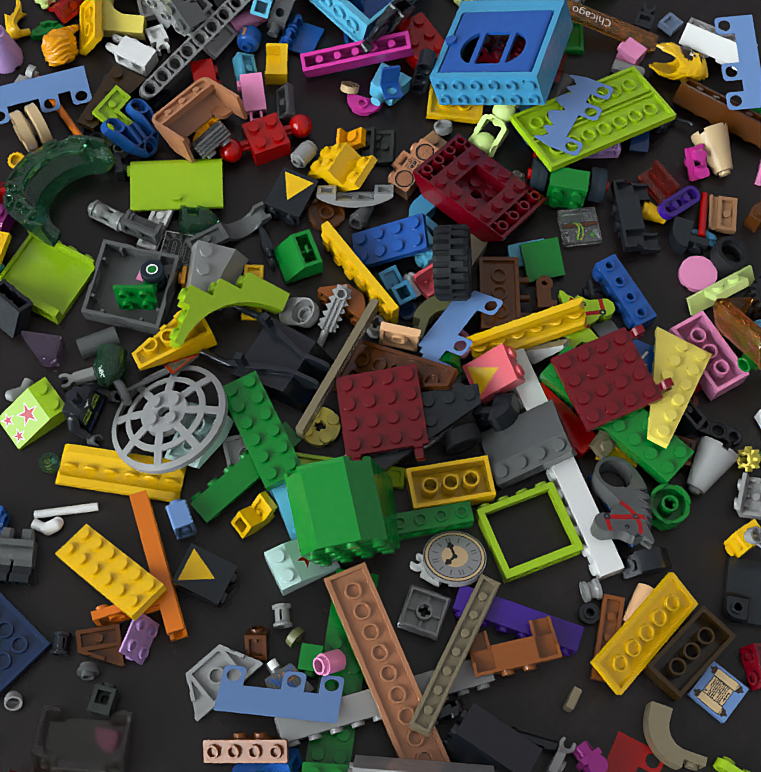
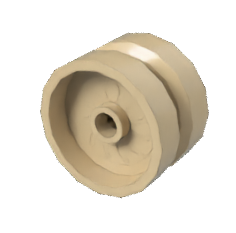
(29, 128)

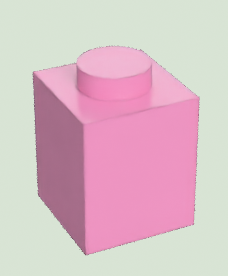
(631, 51)

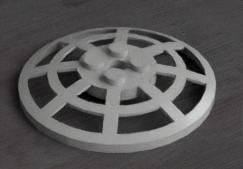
(172, 421)

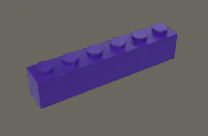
(514, 618)

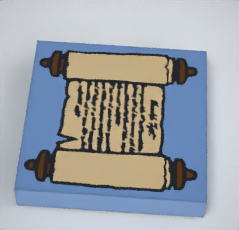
(718, 692)

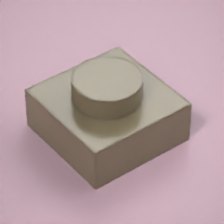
(602, 444)

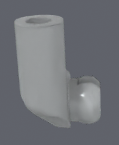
(13, 394)

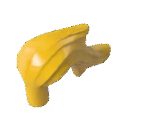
(12, 20)

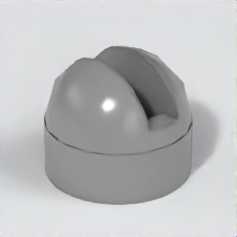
(13, 701)

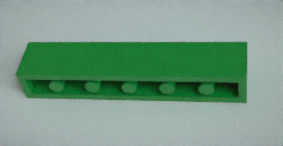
(232, 484)

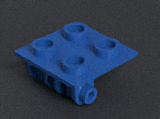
(301, 36)

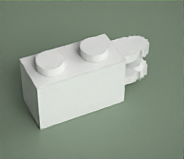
(133, 54)

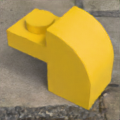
(255, 516)

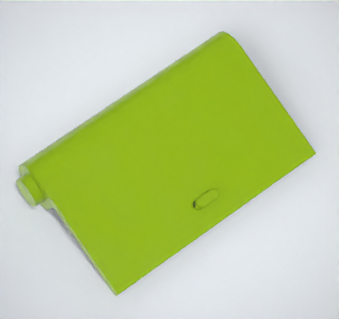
(173, 183)

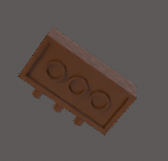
(500, 280)

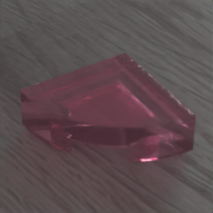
(106, 739)

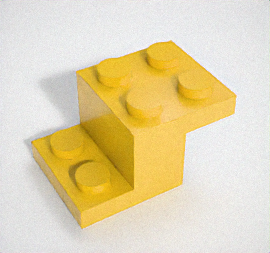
(342, 167)

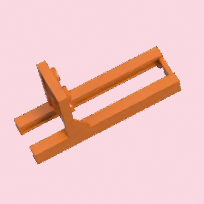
(158, 567)

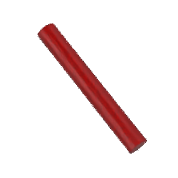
(703, 215)

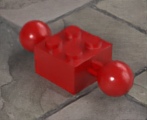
(266, 138)

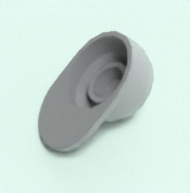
(300, 312)

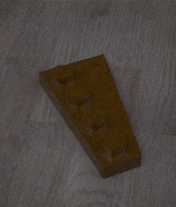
(117, 76)

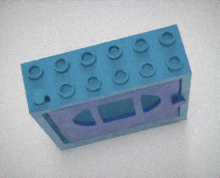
(521, 81)

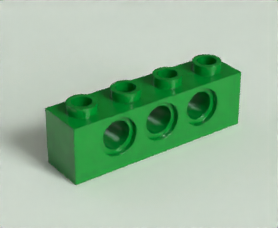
(434, 520)

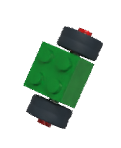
(568, 186)

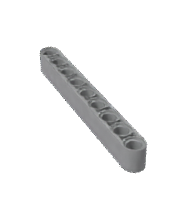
(192, 47)

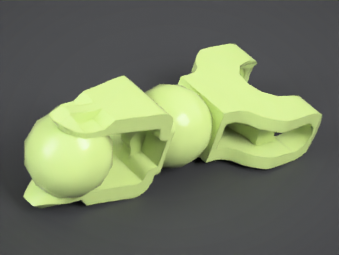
(484, 140)

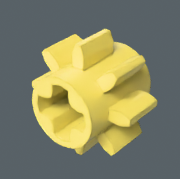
(748, 459)

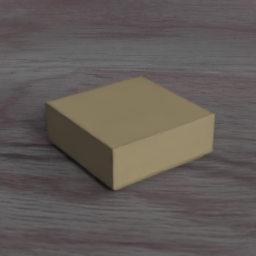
(572, 699)

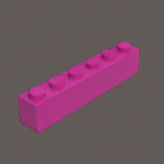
(352, 56)

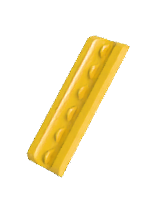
(532, 329)
(106, 472)

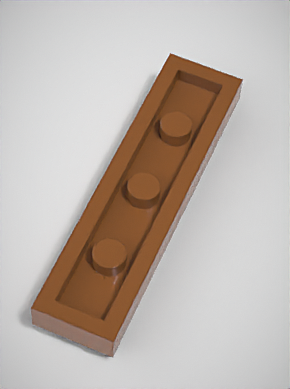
(609, 623)

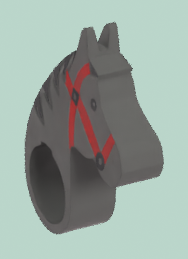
(630, 505)

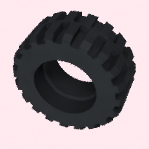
(452, 262)

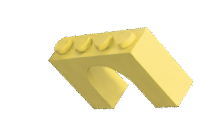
(122, 24)

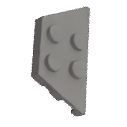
(207, 674)

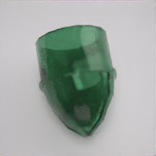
(195, 219)
(109, 364)

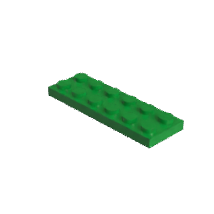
(261, 430)

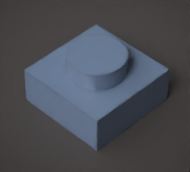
(670, 24)

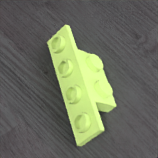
(720, 289)

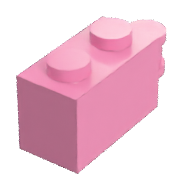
(252, 94)

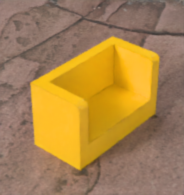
(276, 63)

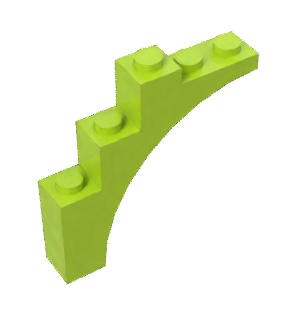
(250, 292)

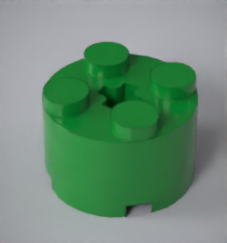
(678, 501)

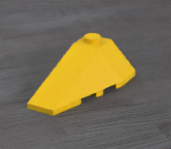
(157, 349)

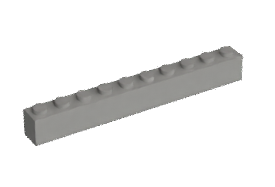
(361, 706)

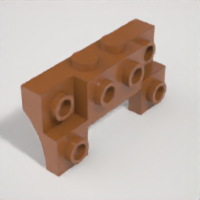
(515, 654)

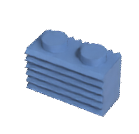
(181, 519)

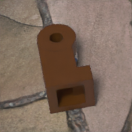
(542, 294)

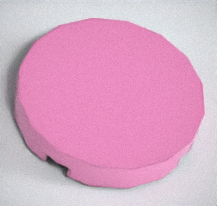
(697, 273)

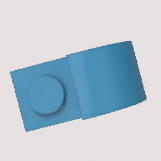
(421, 205)
(395, 286)

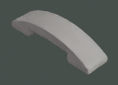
(329, 194)

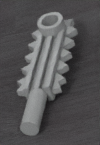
(332, 315)

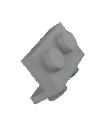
(749, 498)

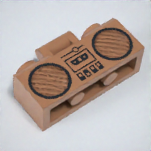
(403, 177)

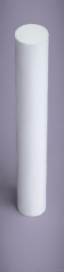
(66, 510)

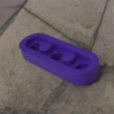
(678, 202)

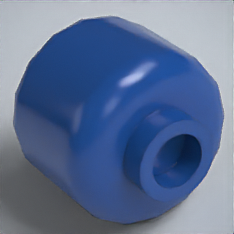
(250, 38)

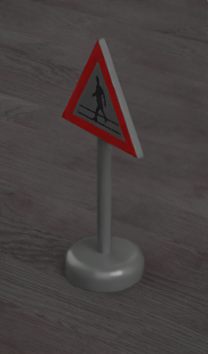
(171, 367)

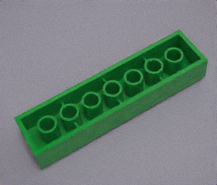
(631, 436)

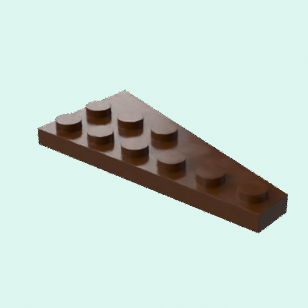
(375, 357)

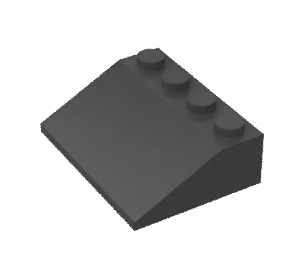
(528, 445)

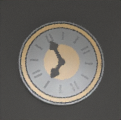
(454, 558)

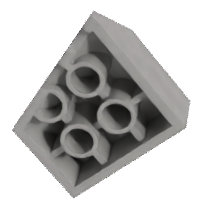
(212, 262)

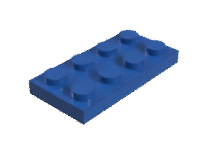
(391, 241)

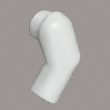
(409, 276)
(48, 527)

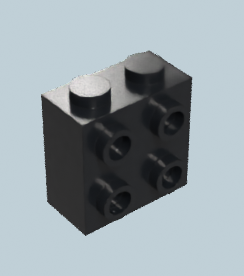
(14, 309)

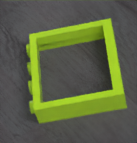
(539, 563)

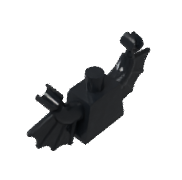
(389, 21)

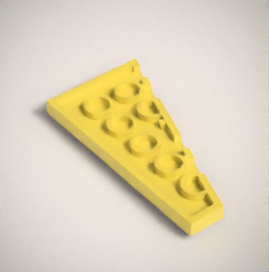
(685, 366)

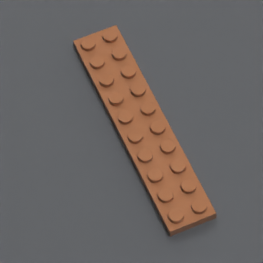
(382, 662)

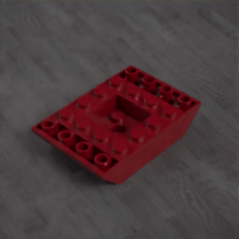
(464, 170)

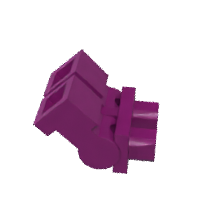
(589, 759)

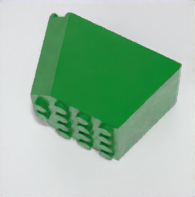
(342, 510)

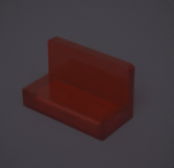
(659, 181)

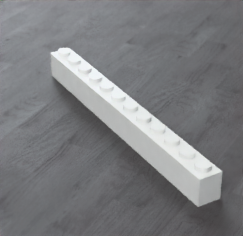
(571, 486)

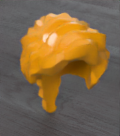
(60, 45)

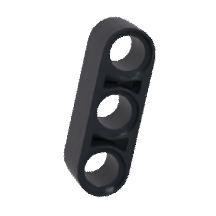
(422, 71)

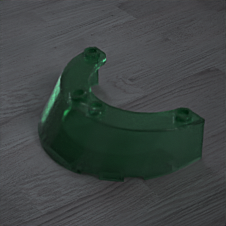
(45, 173)

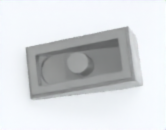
(542, 351)

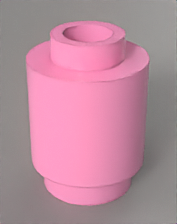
(329, 662)

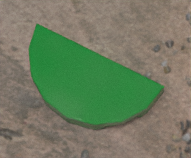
(44, 28)

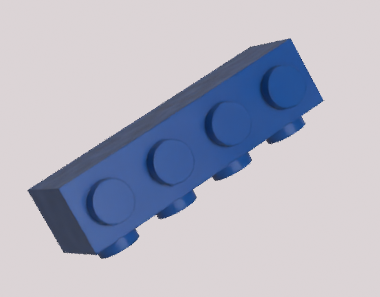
(623, 293)

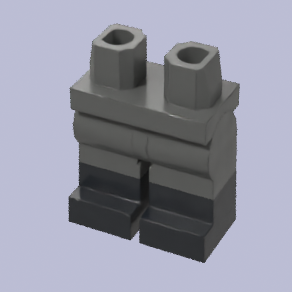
(17, 557)

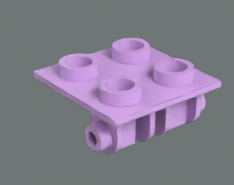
(139, 639)

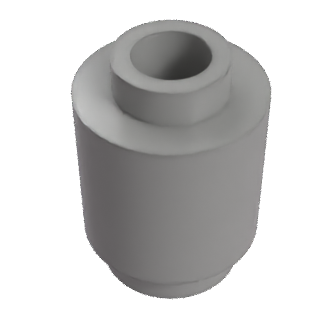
(304, 154)

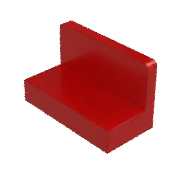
(66, 9)

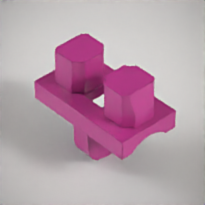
(699, 155)

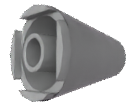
(709, 464)

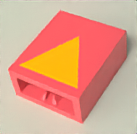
(495, 372)

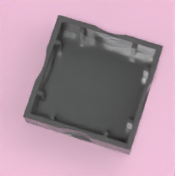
(120, 265)

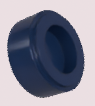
(407, 311)

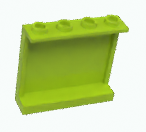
(49, 276)

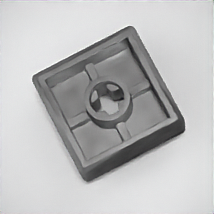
(212, 139)
(436, 606)

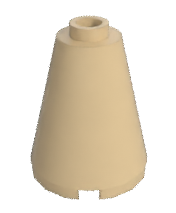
(717, 147)

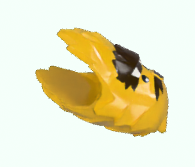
(685, 64)

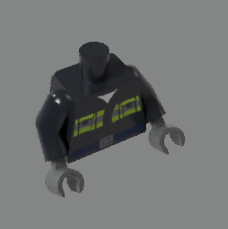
(83, 409)

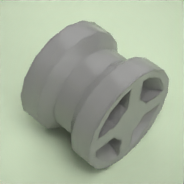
(591, 590)

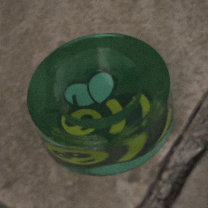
(49, 462)

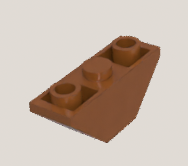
(356, 303)

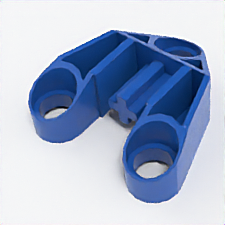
(138, 134)

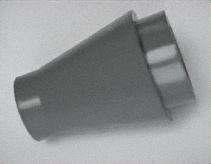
(361, 217)

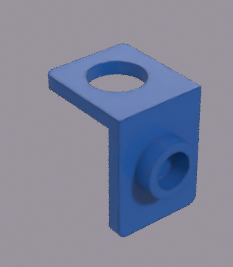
(390, 79)

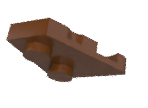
(101, 643)

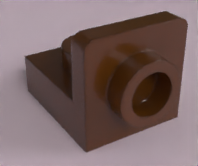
(257, 642)

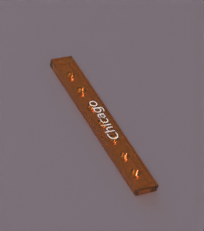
(611, 26)

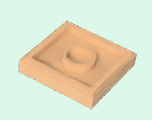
(399, 336)

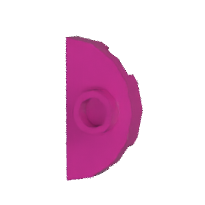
(361, 105)

